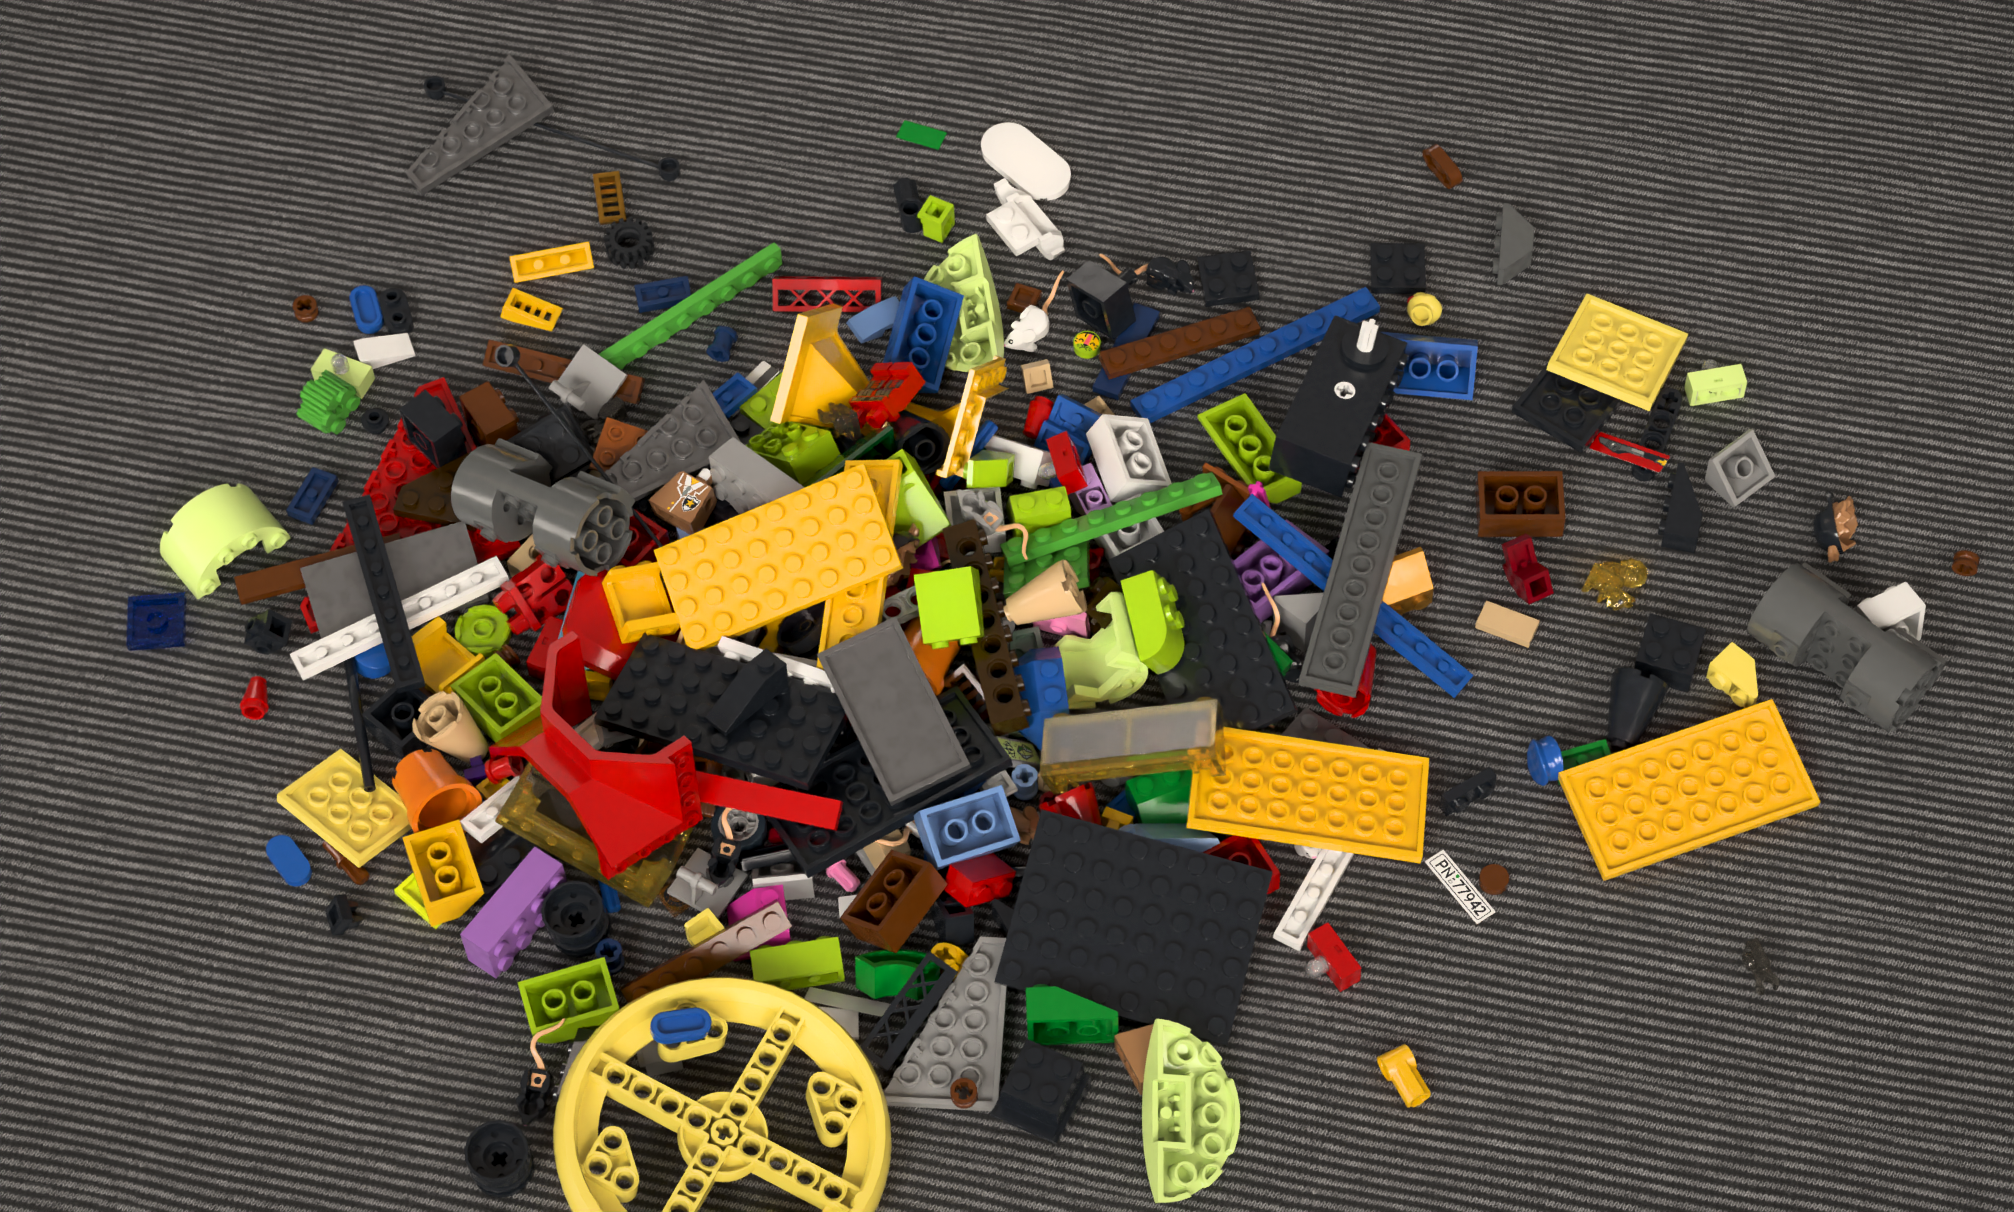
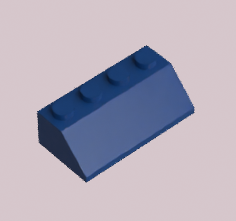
(924, 330)
(1438, 366)

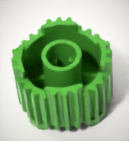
(328, 402)

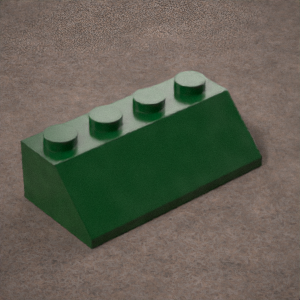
(874, 446)

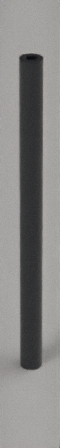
(359, 725)

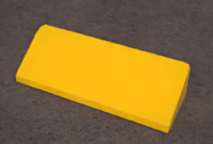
(551, 262)

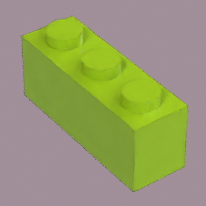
(799, 963)

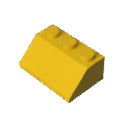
(443, 871)

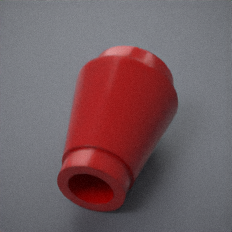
(1038, 411)
(255, 699)

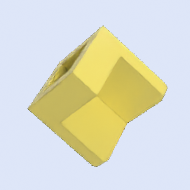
(702, 927)

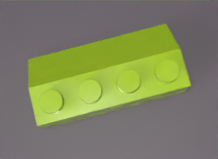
(1248, 445)

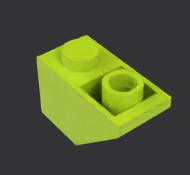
(989, 469)

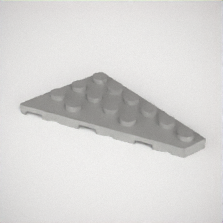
(959, 1039)

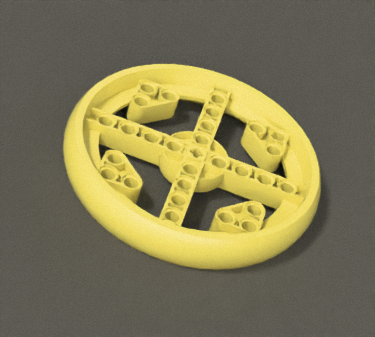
(845, 1076)

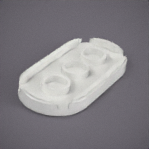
(1025, 161)

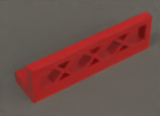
(824, 283)

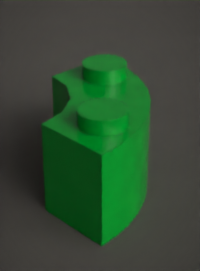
(886, 973)

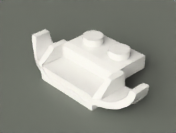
(1023, 223)

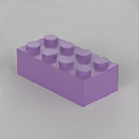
(1266, 566)
(512, 914)

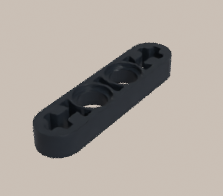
(1657, 434)

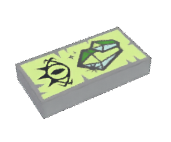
(1020, 752)

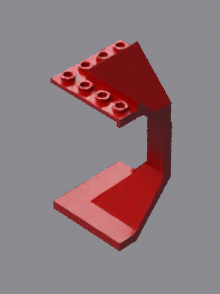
(621, 798)

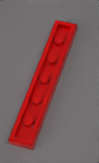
(769, 801)

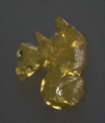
(1611, 577)

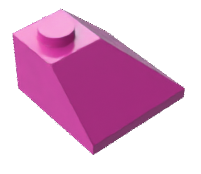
(753, 901)

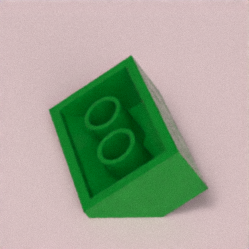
(1160, 797)

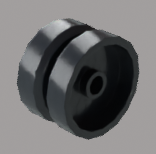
(802, 632)

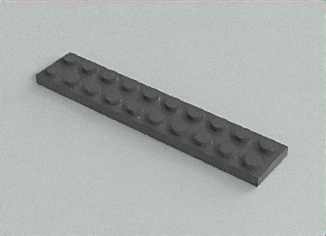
(1360, 570)

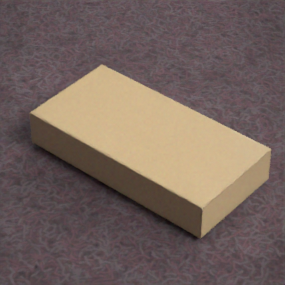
(1507, 624)

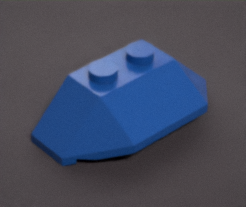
(1044, 687)

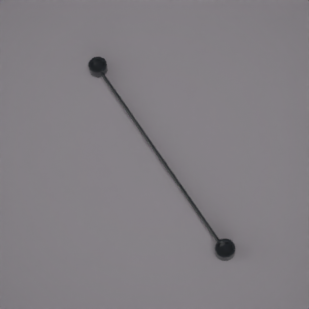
(668, 167)
(509, 356)

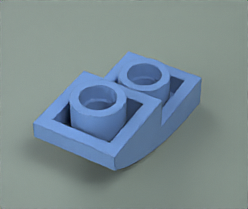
(874, 320)

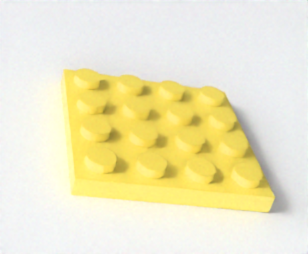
(1617, 352)

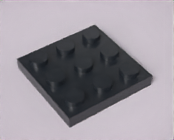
(1565, 408)

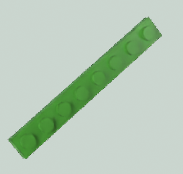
(693, 307)
(1112, 518)

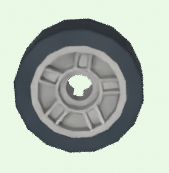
(753, 825)

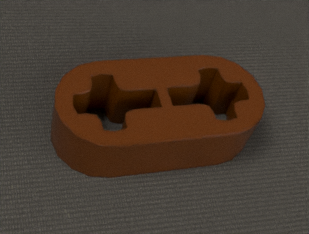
(1442, 166)

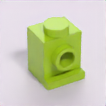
(937, 218)

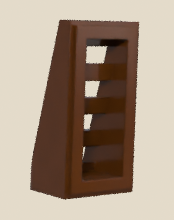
(973, 679)

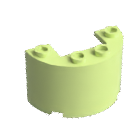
(215, 531)
(1106, 663)

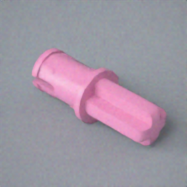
(843, 876)

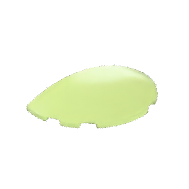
(979, 323)
(1186, 1113)

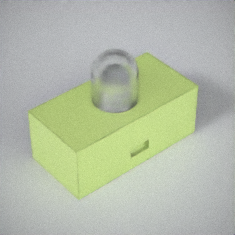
(348, 369)
(1715, 383)

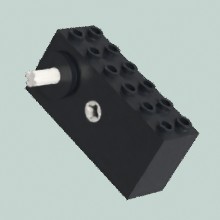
(1339, 406)

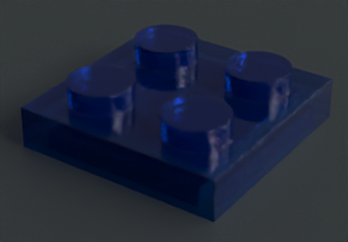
(156, 621)

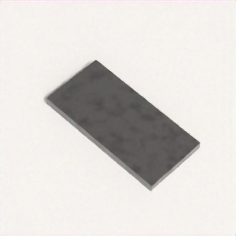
(417, 562)
(893, 711)

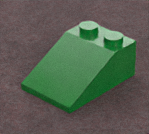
(1066, 1018)

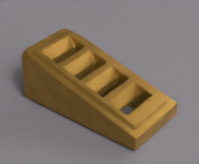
(609, 179)

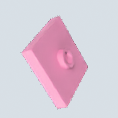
(1069, 625)

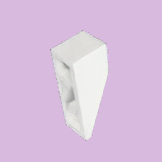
(1026, 461)

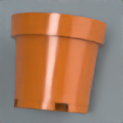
(934, 662)
(433, 790)

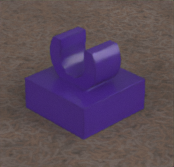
(477, 772)

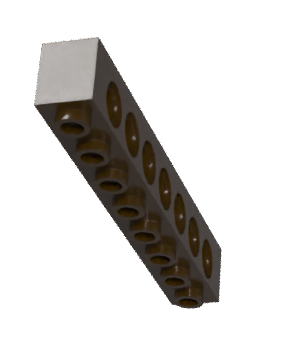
(1003, 716)

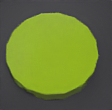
(483, 630)

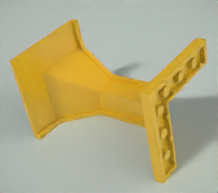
(824, 371)

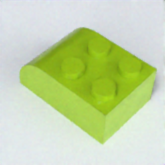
(1154, 620)
(497, 697)
(576, 993)

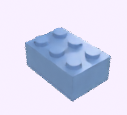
(967, 827)

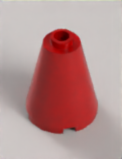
(1340, 704)
(1076, 803)

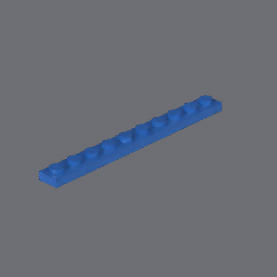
(1252, 357)
(1316, 567)

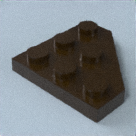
(430, 497)

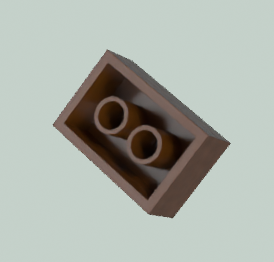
(1520, 503)
(893, 901)

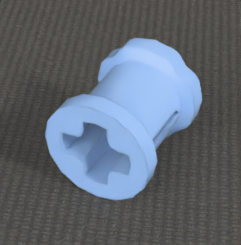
(1028, 774)

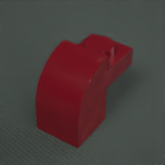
(1523, 571)

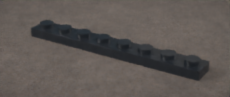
(384, 594)

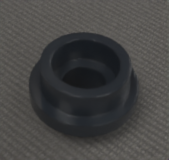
(377, 426)

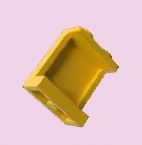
(639, 602)
(442, 657)

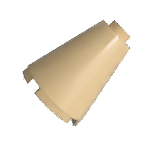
(1047, 596)
(450, 727)

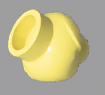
(1423, 308)

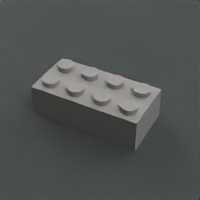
(746, 477)

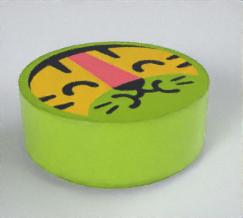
(1087, 344)

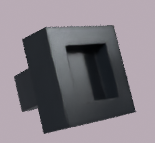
(340, 915)

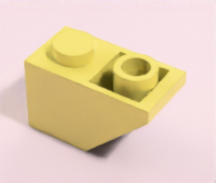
(1735, 675)

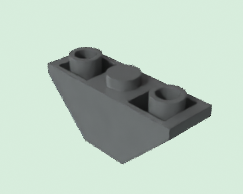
(1513, 244)

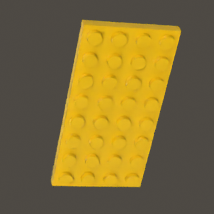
(778, 558)
(1688, 789)
(1314, 795)

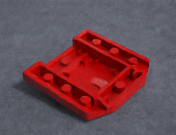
(594, 624)

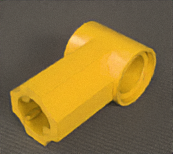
(1400, 1068)

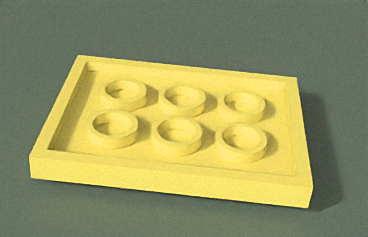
(340, 811)

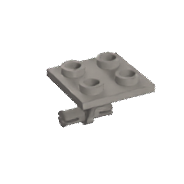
(588, 382)
(700, 892)

